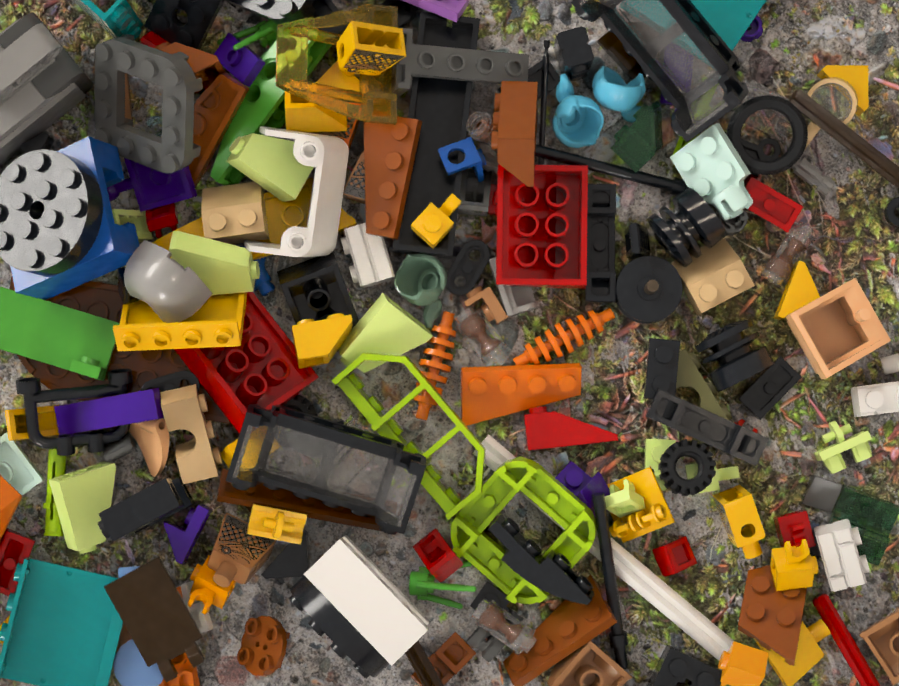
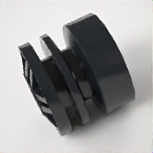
(682, 230)
(734, 354)

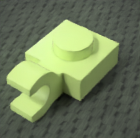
(653, 451)
(721, 474)

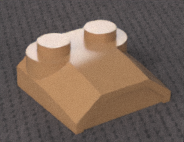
(884, 643)
(588, 668)

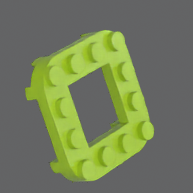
(547, 493)

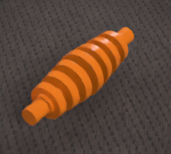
(563, 338)
(435, 365)

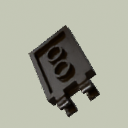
(156, 616)

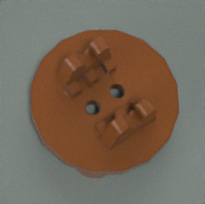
(263, 645)

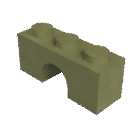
(704, 390)

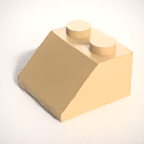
(234, 213)
(713, 277)

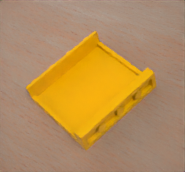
(213, 325)

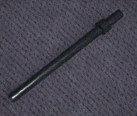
(674, 186)
(617, 636)

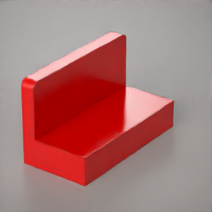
(772, 204)

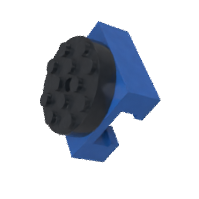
(60, 218)

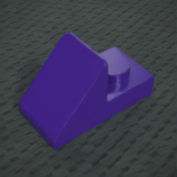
(582, 484)
(183, 539)

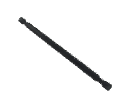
(544, 98)

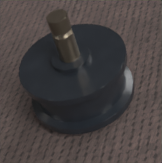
(648, 289)

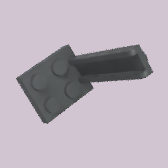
(455, 65)

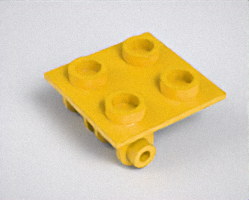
(646, 520)

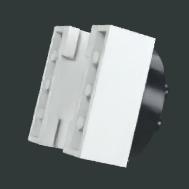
(358, 608)

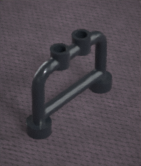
(66, 443)

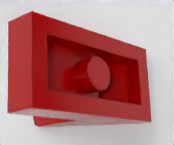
(437, 555)

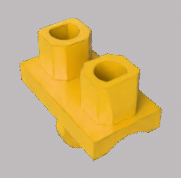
(276, 524)

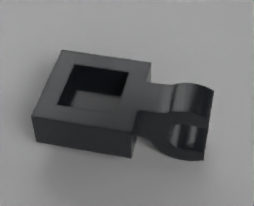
(491, 592)

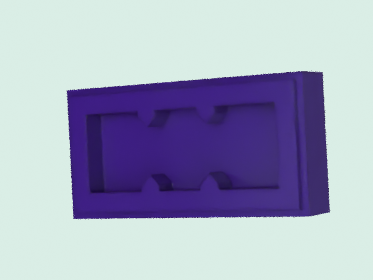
(241, 63)

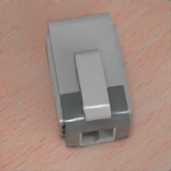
(35, 83)

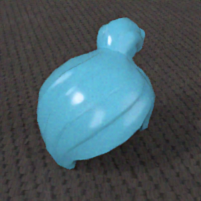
(615, 94)
(577, 117)

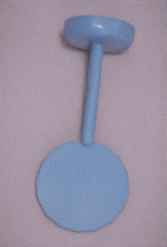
(128, 662)

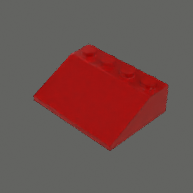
(543, 228)
(256, 372)

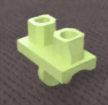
(856, 443)

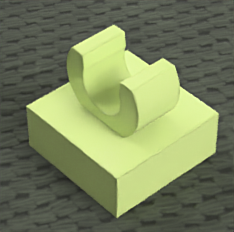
(624, 501)

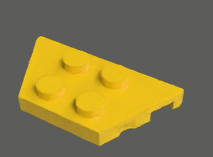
(292, 213)

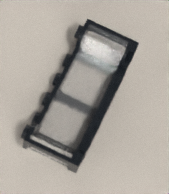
(678, 54)
(327, 463)

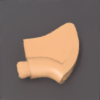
(154, 443)

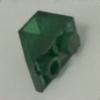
(642, 139)

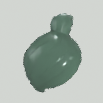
(421, 283)

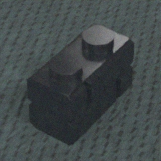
(574, 53)

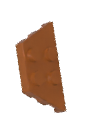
(772, 615)

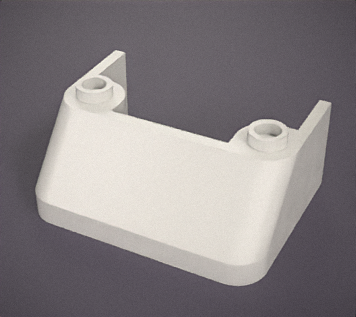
(330, 160)

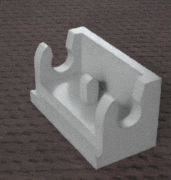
(514, 298)

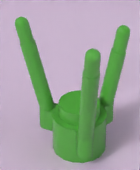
(264, 32)
(423, 583)

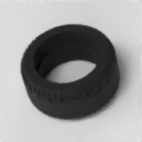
(797, 123)

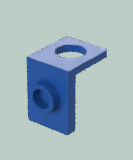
(474, 158)

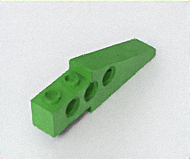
(261, 107)

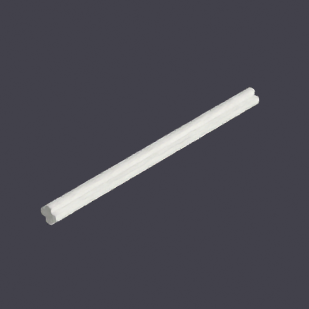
(639, 577)

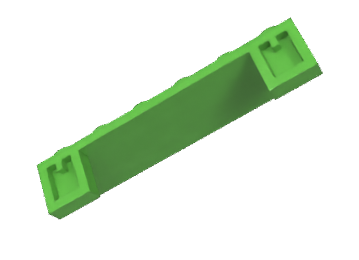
(55, 334)

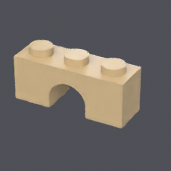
(185, 410)

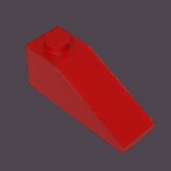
(556, 430)

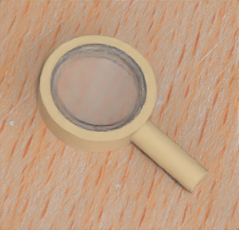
(836, 97)

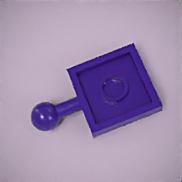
(154, 187)

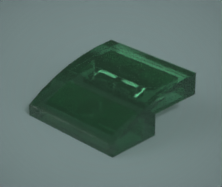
(871, 516)

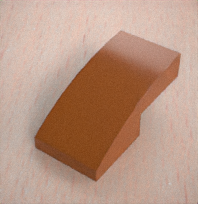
(449, 658)

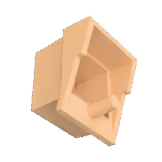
(837, 329)

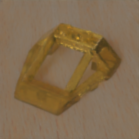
(374, 92)

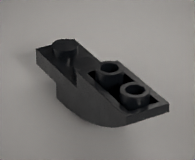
(548, 573)

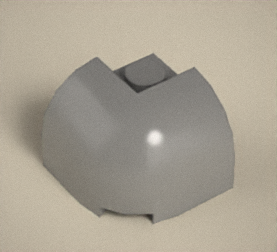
(164, 283)

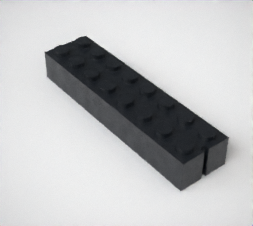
(444, 111)

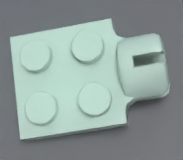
(715, 171)
(17, 467)

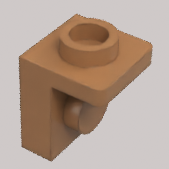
(491, 307)

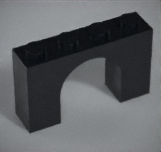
(145, 509)

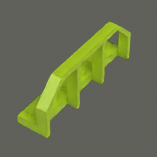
(372, 408)

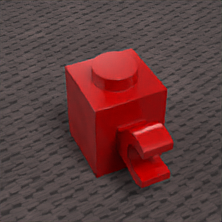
(794, 528)

